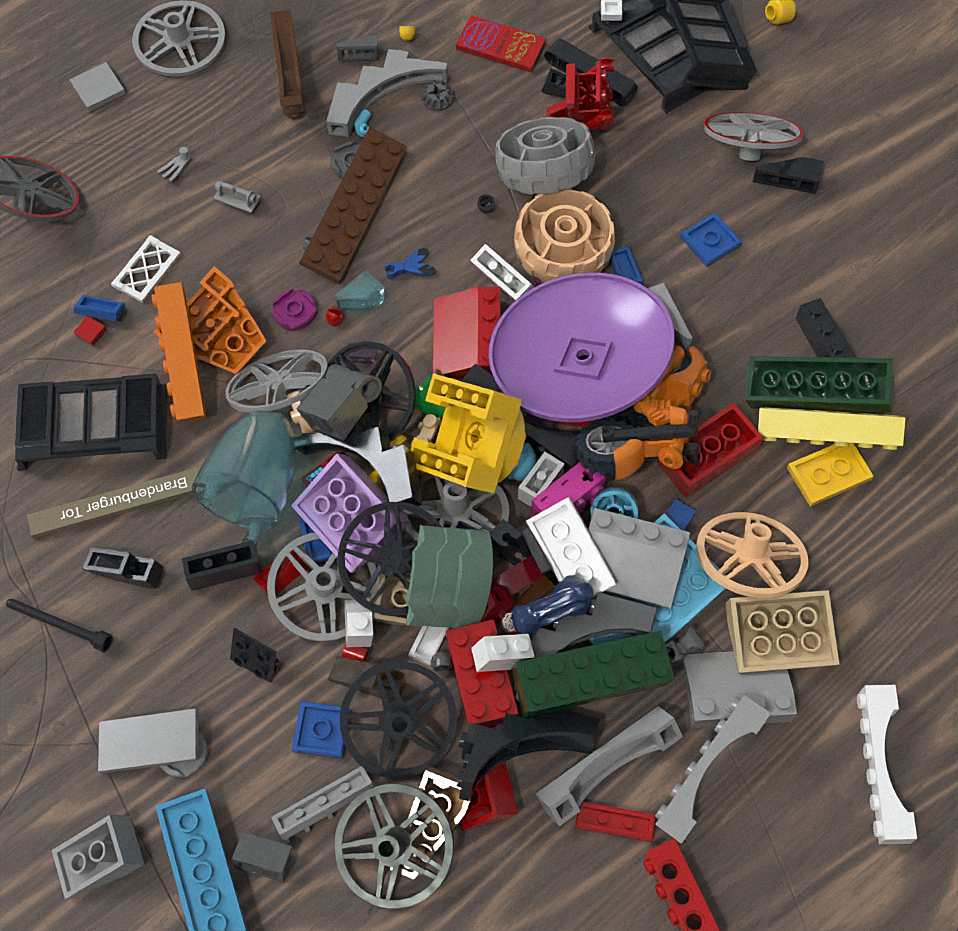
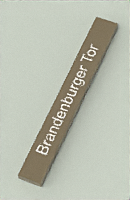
(112, 503)

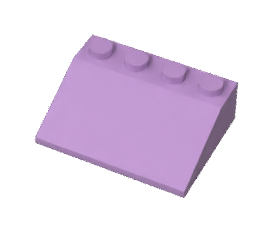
(336, 499)

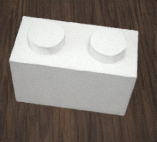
(541, 476)
(501, 652)

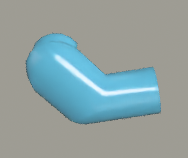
(361, 123)

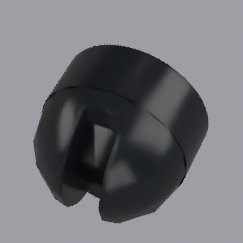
(483, 200)

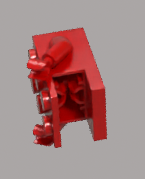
(590, 95)

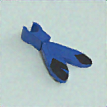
(411, 265)

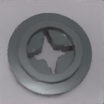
(429, 98)

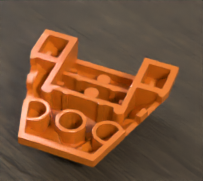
(222, 324)

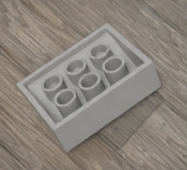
(640, 556)
(715, 683)

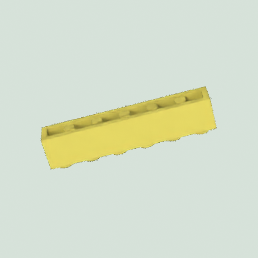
(831, 426)

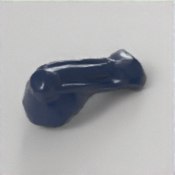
(569, 598)

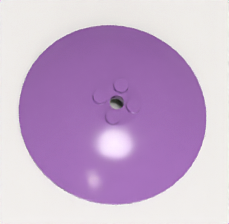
(577, 315)

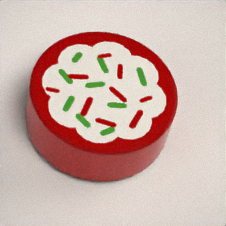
(506, 624)

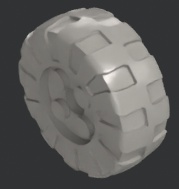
(545, 155)

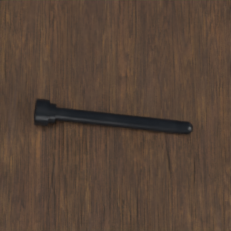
(100, 640)

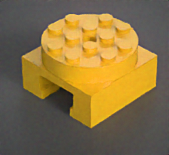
(477, 436)

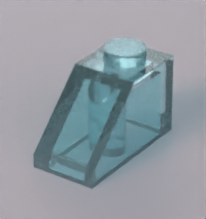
(360, 294)

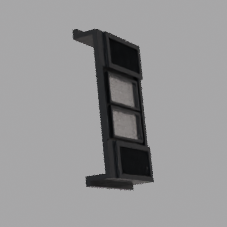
(713, 43)
(654, 46)
(90, 418)

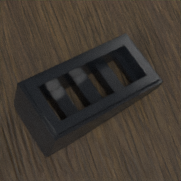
(551, 84)

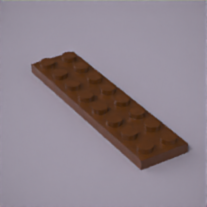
(353, 205)

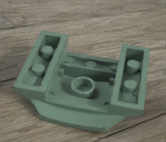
(449, 577)

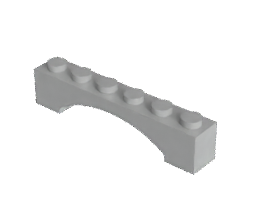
(566, 793)
(678, 816)

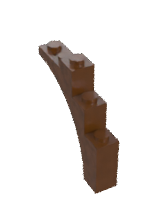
(287, 63)

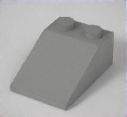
(681, 333)
(97, 855)

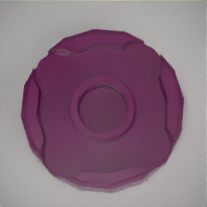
(294, 309)

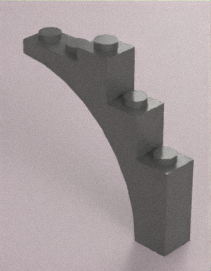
(608, 616)

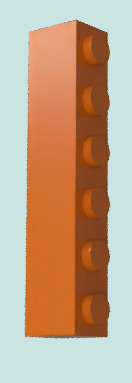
(180, 353)

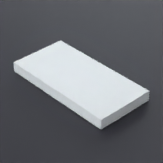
(570, 546)

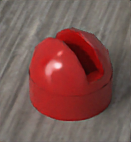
(332, 317)

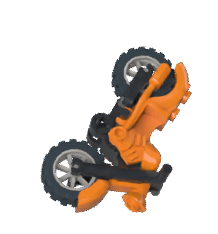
(653, 426)

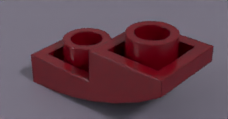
(518, 576)

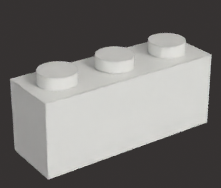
(501, 273)

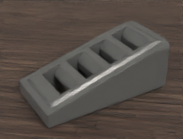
(364, 49)

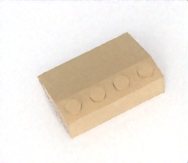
(782, 631)

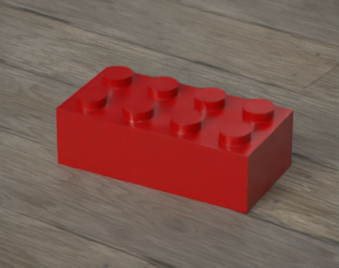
(721, 445)
(484, 694)

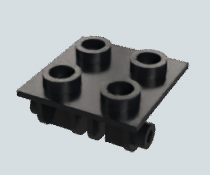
(254, 655)

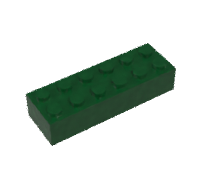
(821, 383)
(592, 674)

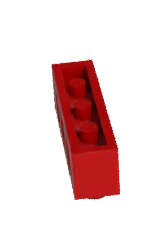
(670, 855)

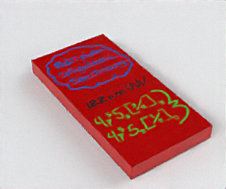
(501, 43)

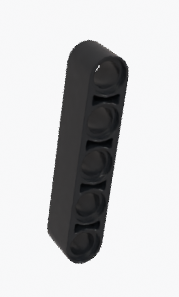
(564, 53)

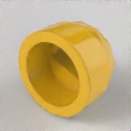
(407, 32)

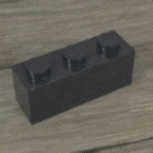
(221, 565)

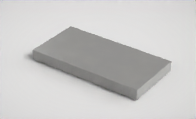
(148, 741)

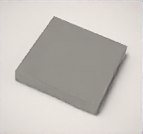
(97, 86)

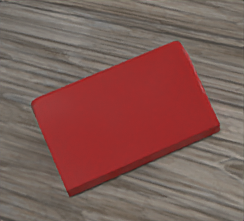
(285, 575)

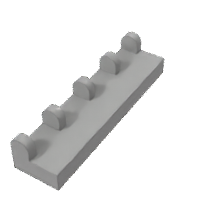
(321, 804)

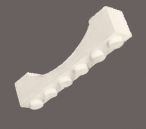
(892, 821)

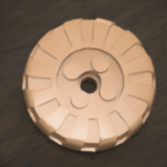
(564, 235)

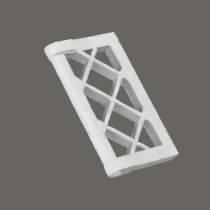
(129, 289)

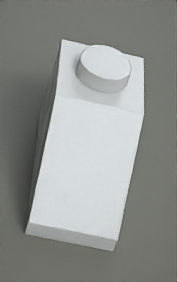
(358, 624)

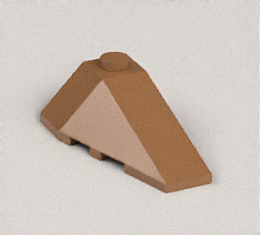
(443, 790)

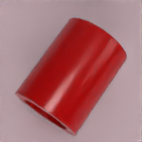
(355, 653)

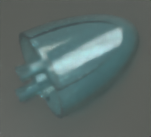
(250, 472)

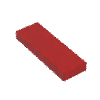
(615, 821)

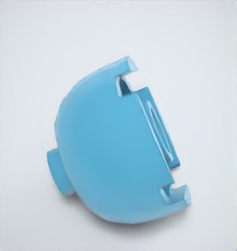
(617, 501)

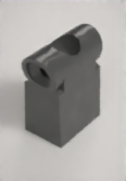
(339, 401)

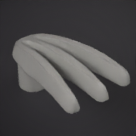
(177, 164)

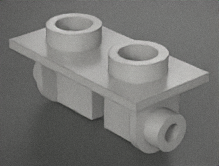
(236, 196)

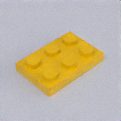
(829, 472)

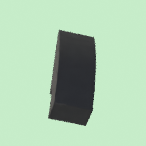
(123, 567)

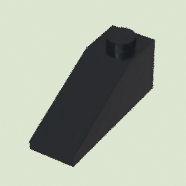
(794, 174)

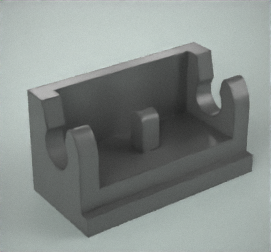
(262, 857)

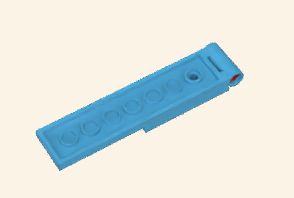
(200, 864)

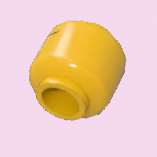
(780, 11)

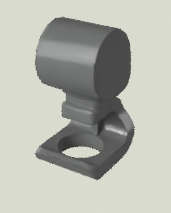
(677, 650)

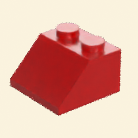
(491, 801)

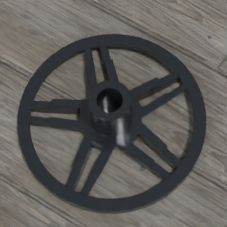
(385, 394)
(392, 557)
(398, 719)

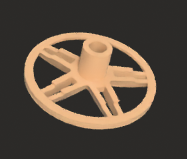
(752, 551)

